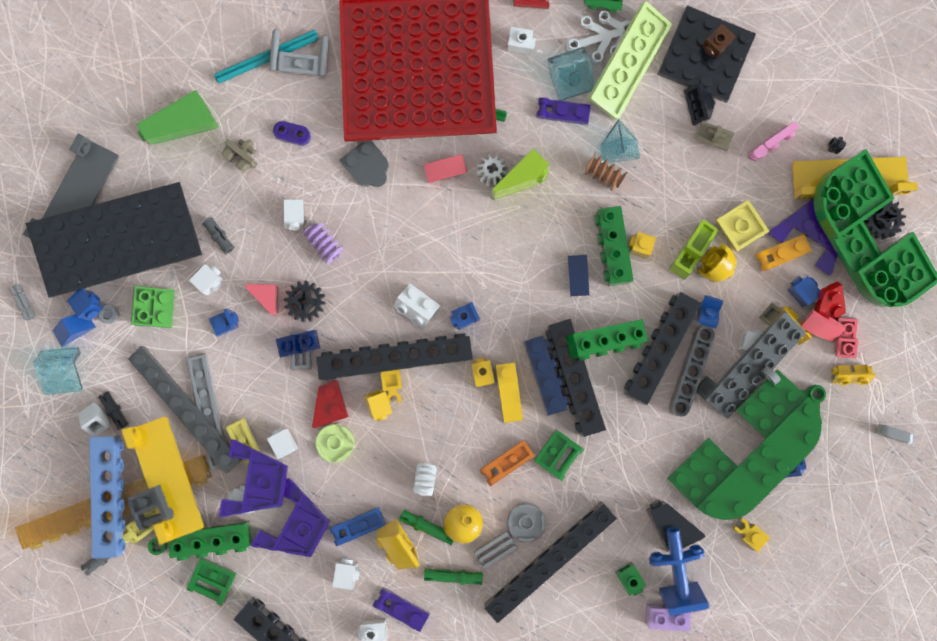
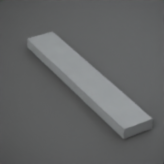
(205, 395)

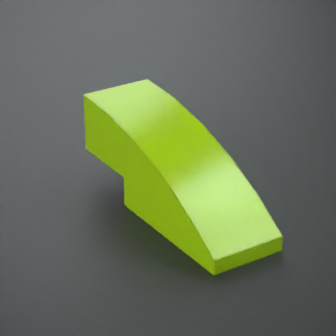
(693, 249)

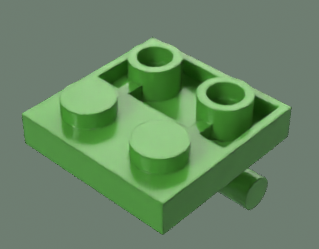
(152, 307)

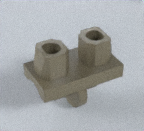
(714, 136)
(232, 150)

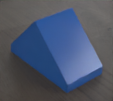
(71, 328)

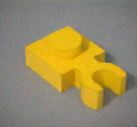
(391, 382)
(752, 535)

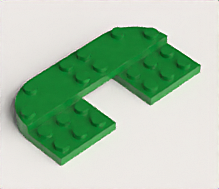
(841, 205)
(790, 433)

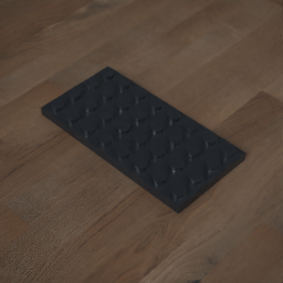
(114, 239)

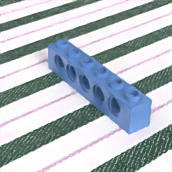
(99, 504)

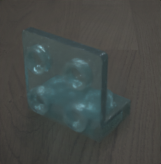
(58, 370)

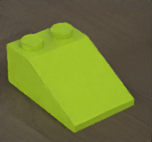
(524, 175)

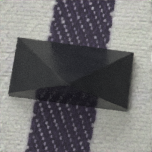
(699, 103)

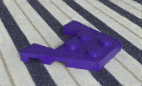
(807, 223)
(263, 484)
(302, 528)

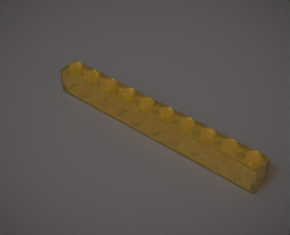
(79, 515)

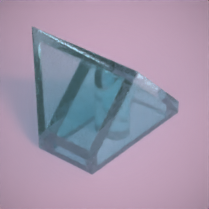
(619, 145)

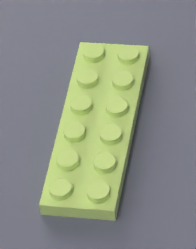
(630, 60)

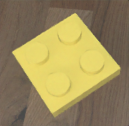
(742, 225)

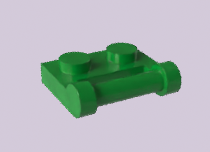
(554, 450)
(213, 575)

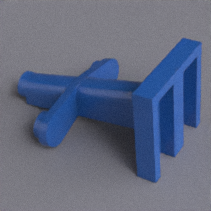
(683, 596)

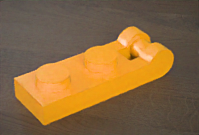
(784, 252)

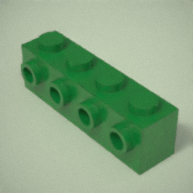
(614, 246)
(608, 338)
(211, 539)

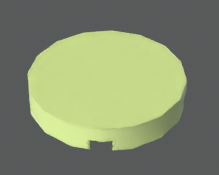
(334, 443)

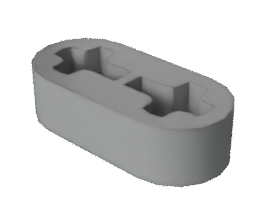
(895, 434)

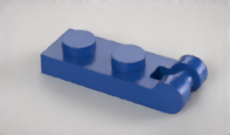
(358, 526)

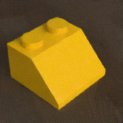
(397, 545)

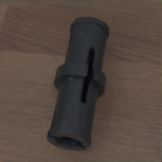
(113, 410)

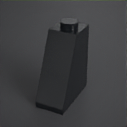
(665, 516)

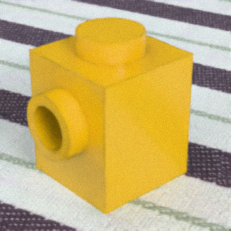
(641, 245)
(482, 372)
(377, 405)

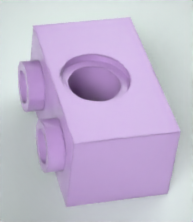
(658, 618)

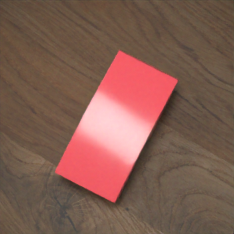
(445, 168)
(822, 327)
(847, 343)

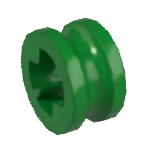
(151, 547)

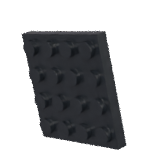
(690, 64)

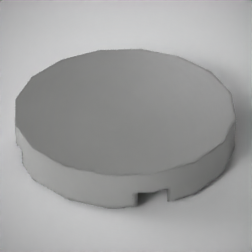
(526, 522)

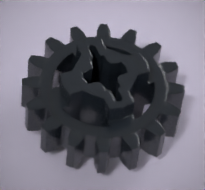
(880, 226)
(304, 310)

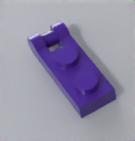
(563, 111)
(401, 609)

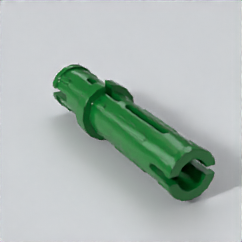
(425, 526)
(463, 577)

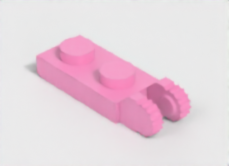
(772, 142)

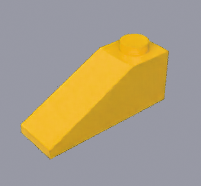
(509, 392)

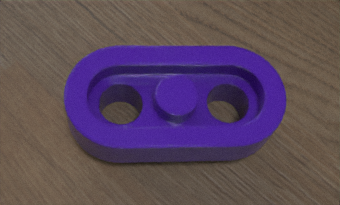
(291, 132)

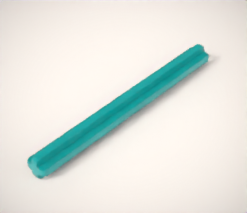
(264, 57)

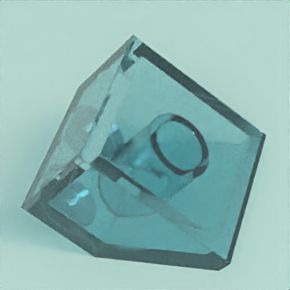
(571, 73)

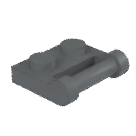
(147, 501)

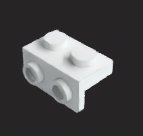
(416, 306)

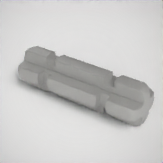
(22, 302)

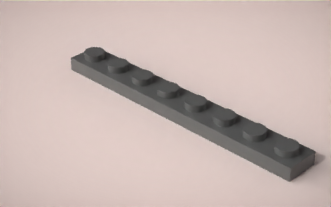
(183, 408)

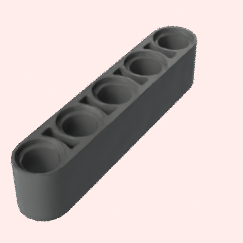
(698, 364)

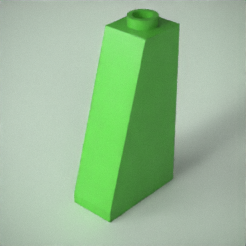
(178, 120)

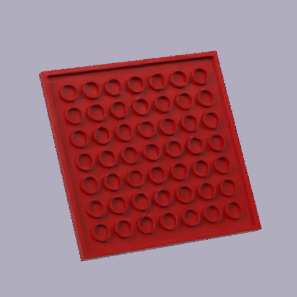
(416, 69)

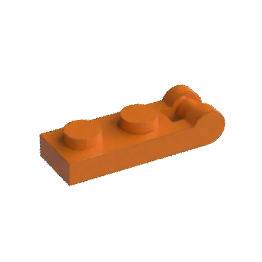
(507, 462)

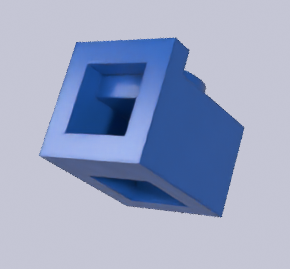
(472, 317)

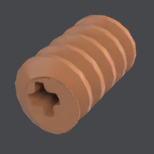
(604, 172)

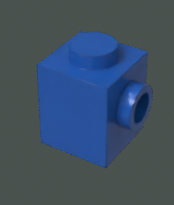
(804, 290)
(85, 304)

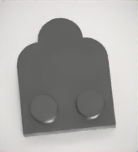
(366, 164)

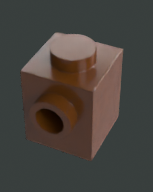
(718, 41)

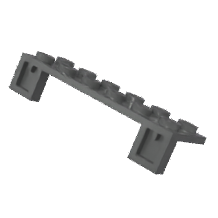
(83, 179)
(746, 372)

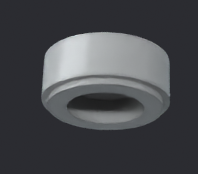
(109, 314)
(771, 375)

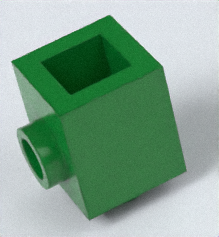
(631, 579)

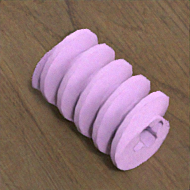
(322, 242)

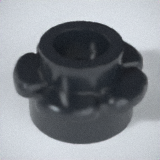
(836, 145)

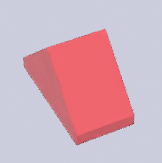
(266, 295)

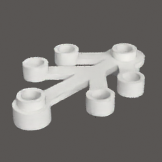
(604, 35)

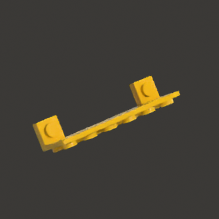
(809, 173)
(164, 467)

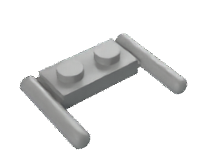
(298, 63)

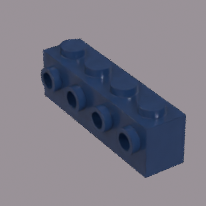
(545, 376)

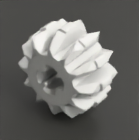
(486, 166)
(424, 479)

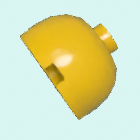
(718, 263)
(463, 523)

